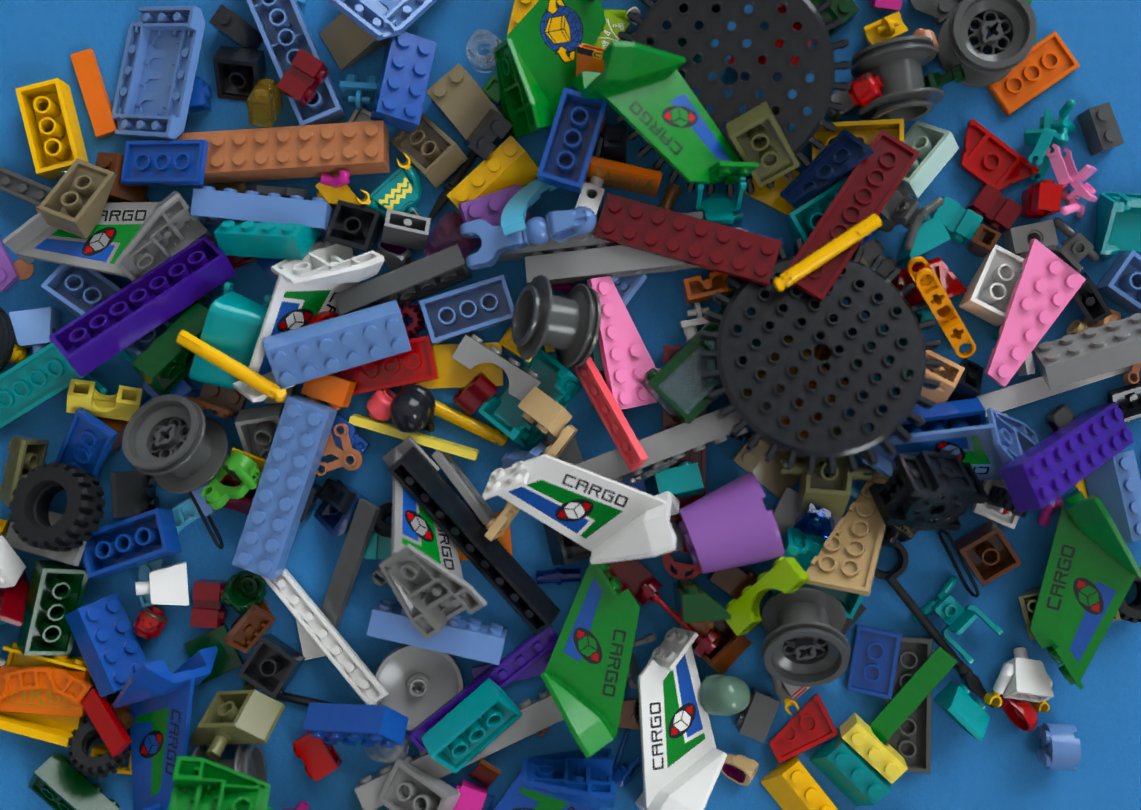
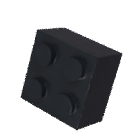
(271, 665)

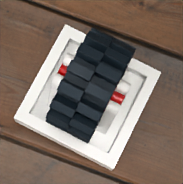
(999, 505)

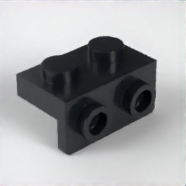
(1128, 400)

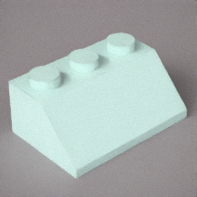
(935, 150)

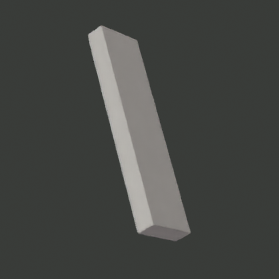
(464, 486)

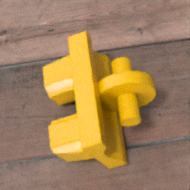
(885, 29)

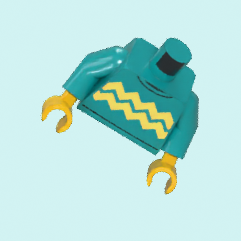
(398, 192)

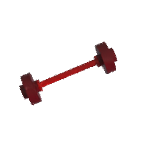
(649, 593)

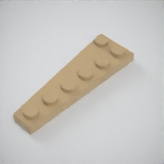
(498, 525)

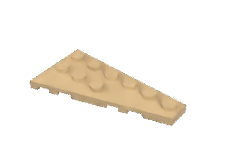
(852, 547)

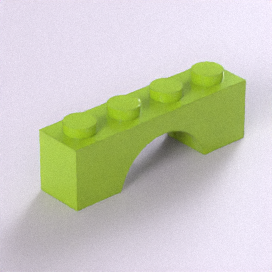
(745, 611)

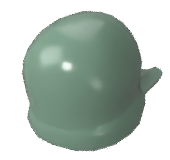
(724, 695)

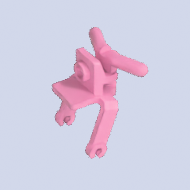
(1070, 178)

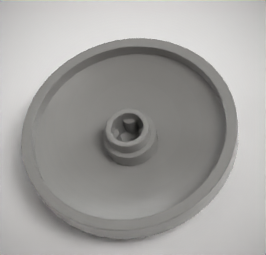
(418, 681)

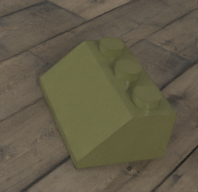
(23, 456)

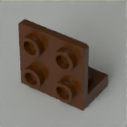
(222, 400)
(250, 627)

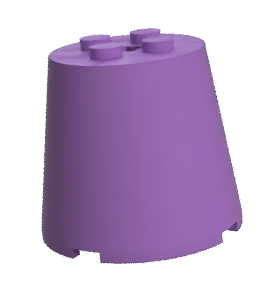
(731, 527)

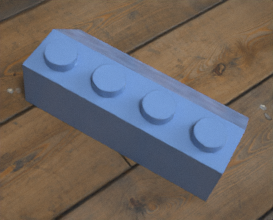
(1119, 490)

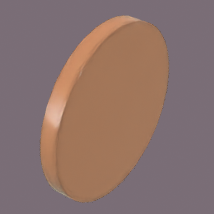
(24, 270)

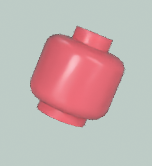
(380, 404)

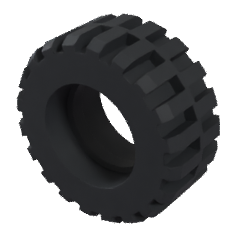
(33, 500)

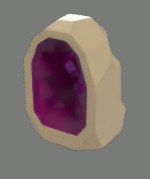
(740, 769)

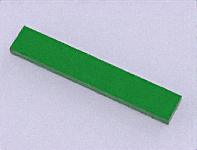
(912, 694)

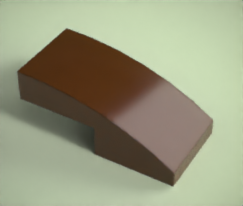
(484, 773)

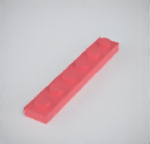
(611, 415)

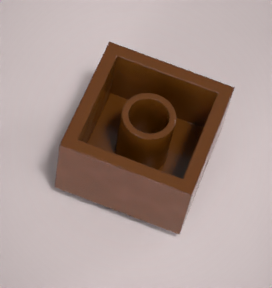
(987, 552)

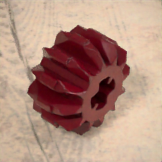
(415, 315)

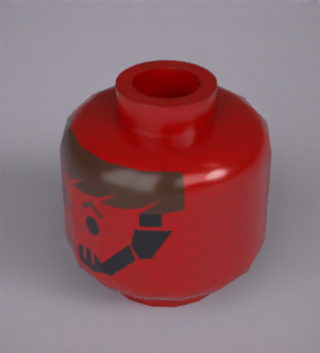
(865, 89)
(150, 622)

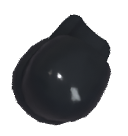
(413, 409)

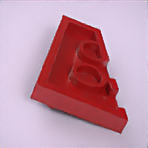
(803, 731)

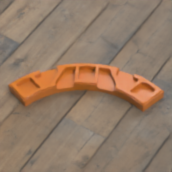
(45, 677)

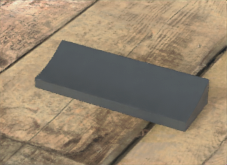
(407, 282)
(913, 737)

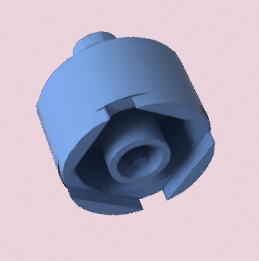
(1058, 747)

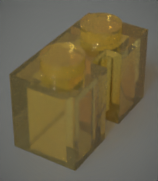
(264, 103)

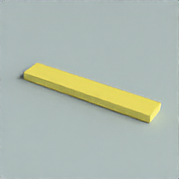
(418, 437)

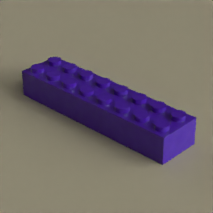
(142, 305)
(1066, 457)

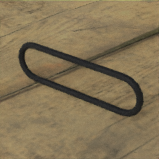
(221, 545)
(962, 562)

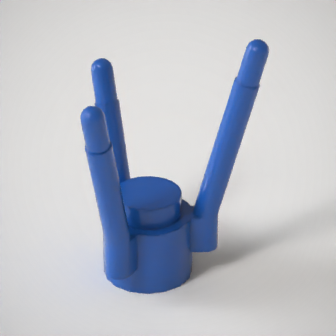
(625, 773)

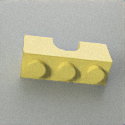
(116, 406)
(880, 756)

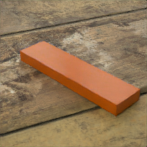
(94, 92)

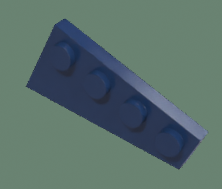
(832, 163)

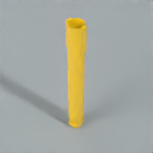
(827, 252)
(231, 366)
(470, 424)

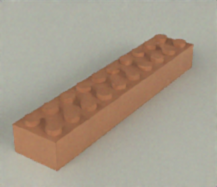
(294, 151)

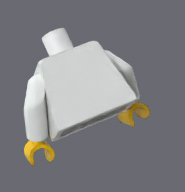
(1022, 680)

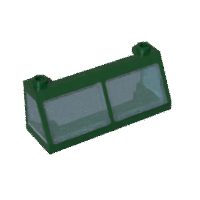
(679, 383)

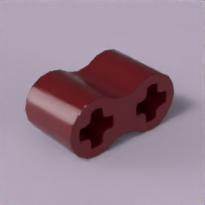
(475, 393)

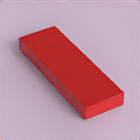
(106, 722)

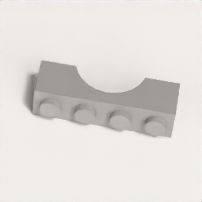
(473, 352)

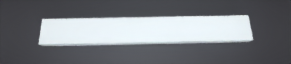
(1033, 390)
(328, 638)

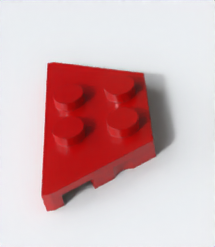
(991, 159)
(947, 279)

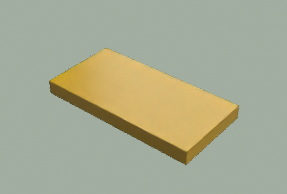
(456, 375)

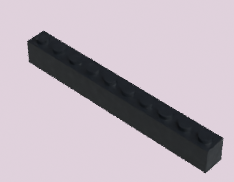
(468, 535)

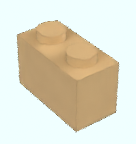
(545, 411)

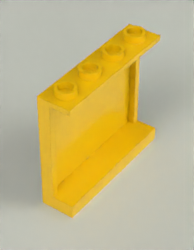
(45, 727)

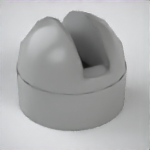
(375, 580)

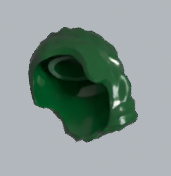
(241, 593)

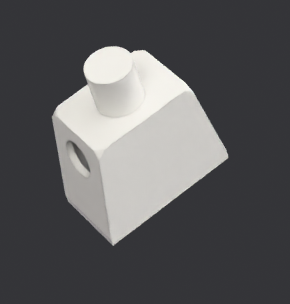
(592, 194)
(166, 585)

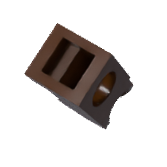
(983, 241)

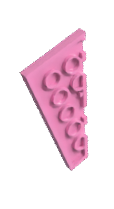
(1034, 305)
(621, 348)

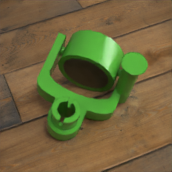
(241, 469)

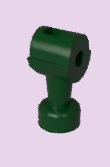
(936, 80)

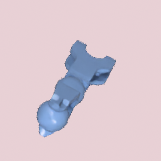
(556, 225)

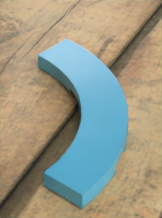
(515, 210)
(184, 514)

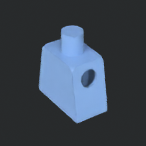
(35, 326)

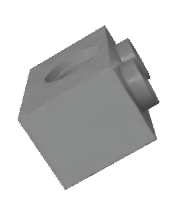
(1016, 238)

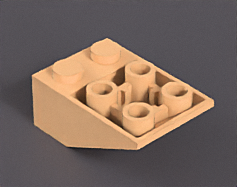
(948, 375)

